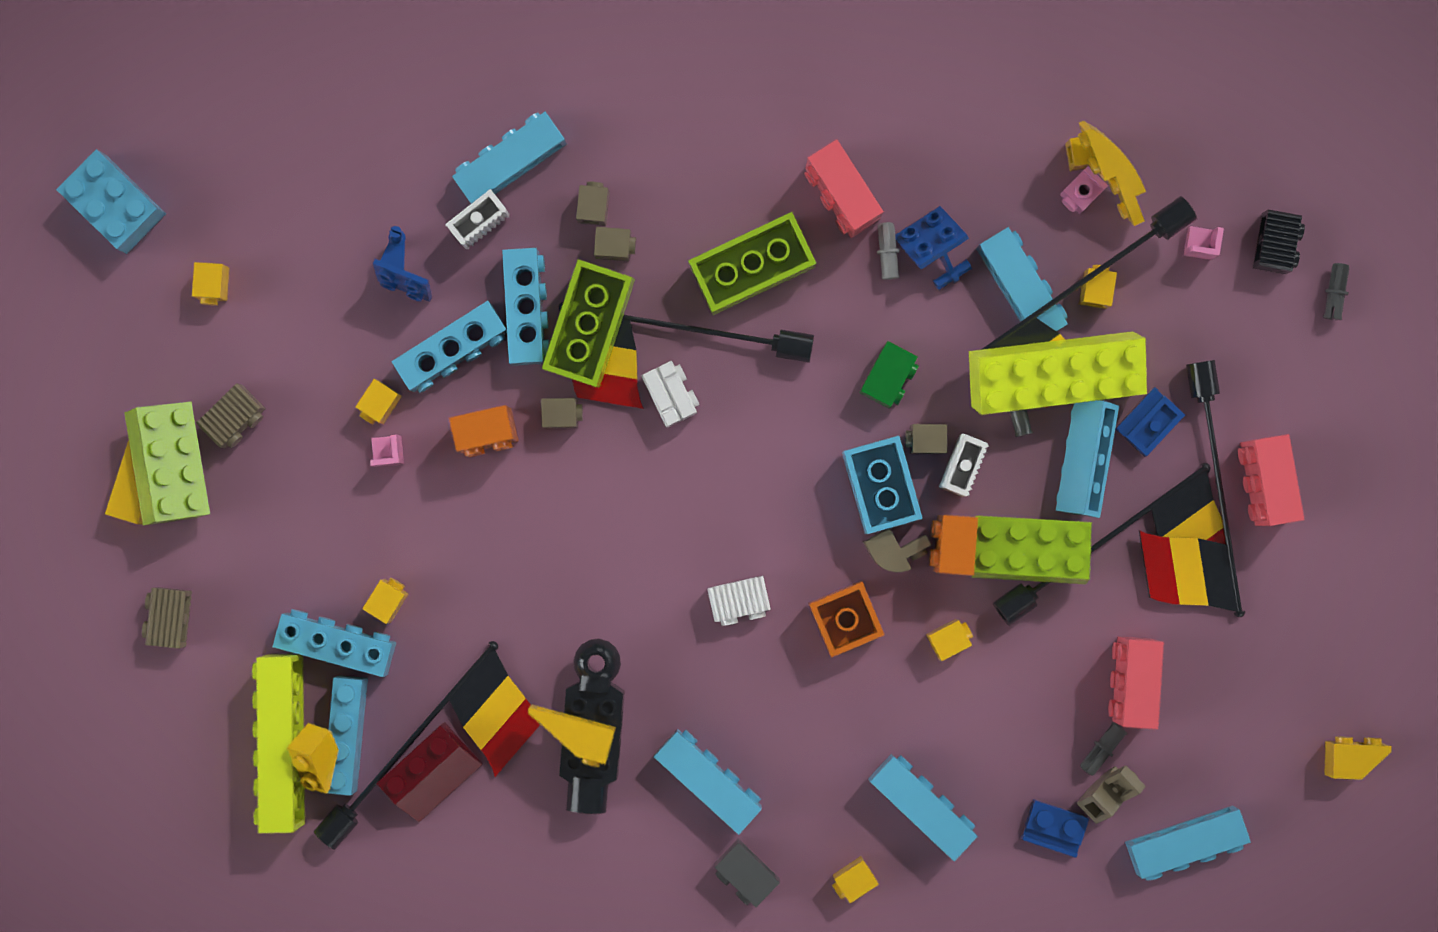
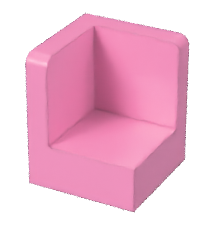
(1203, 242)
(387, 451)

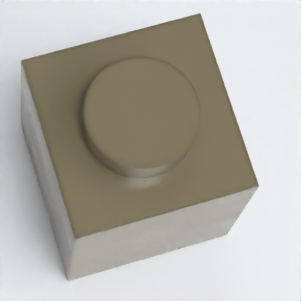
(593, 204)
(614, 244)
(561, 412)
(927, 438)

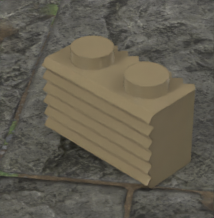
(231, 416)
(167, 617)

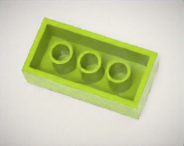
(752, 263)
(588, 323)
(167, 463)
(1033, 550)

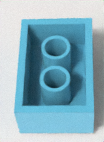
(111, 201)
(882, 485)

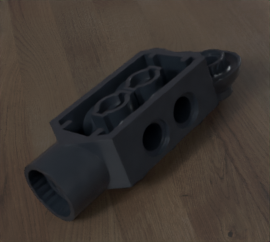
(601, 702)

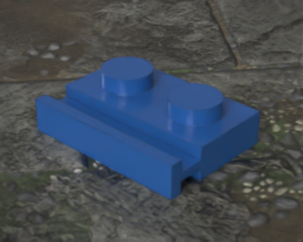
(1150, 422)
(1055, 828)

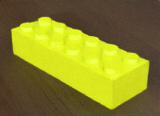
(1057, 372)
(278, 722)

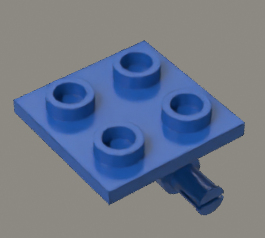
(932, 239)
(391, 270)

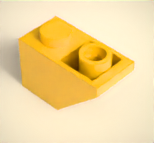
(314, 757)
(1353, 759)

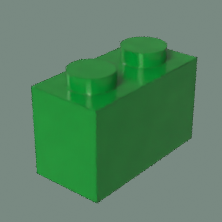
(889, 374)

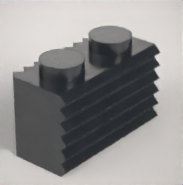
(1278, 242)

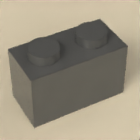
(746, 873)

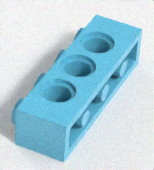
(514, 263)
(409, 363)

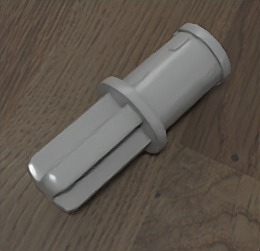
(888, 251)

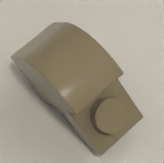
(890, 556)
(1109, 793)

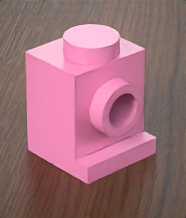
(1092, 183)

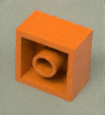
(484, 430)
(954, 544)
(846, 619)

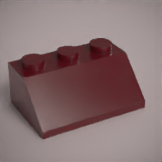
(429, 773)

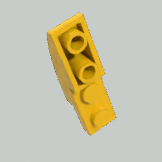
(1116, 168)

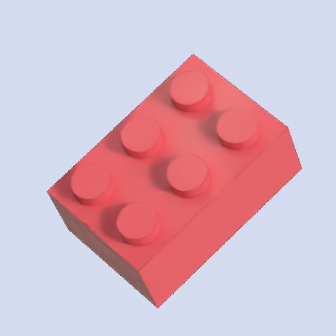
(842, 189)
(1271, 481)
(1136, 682)

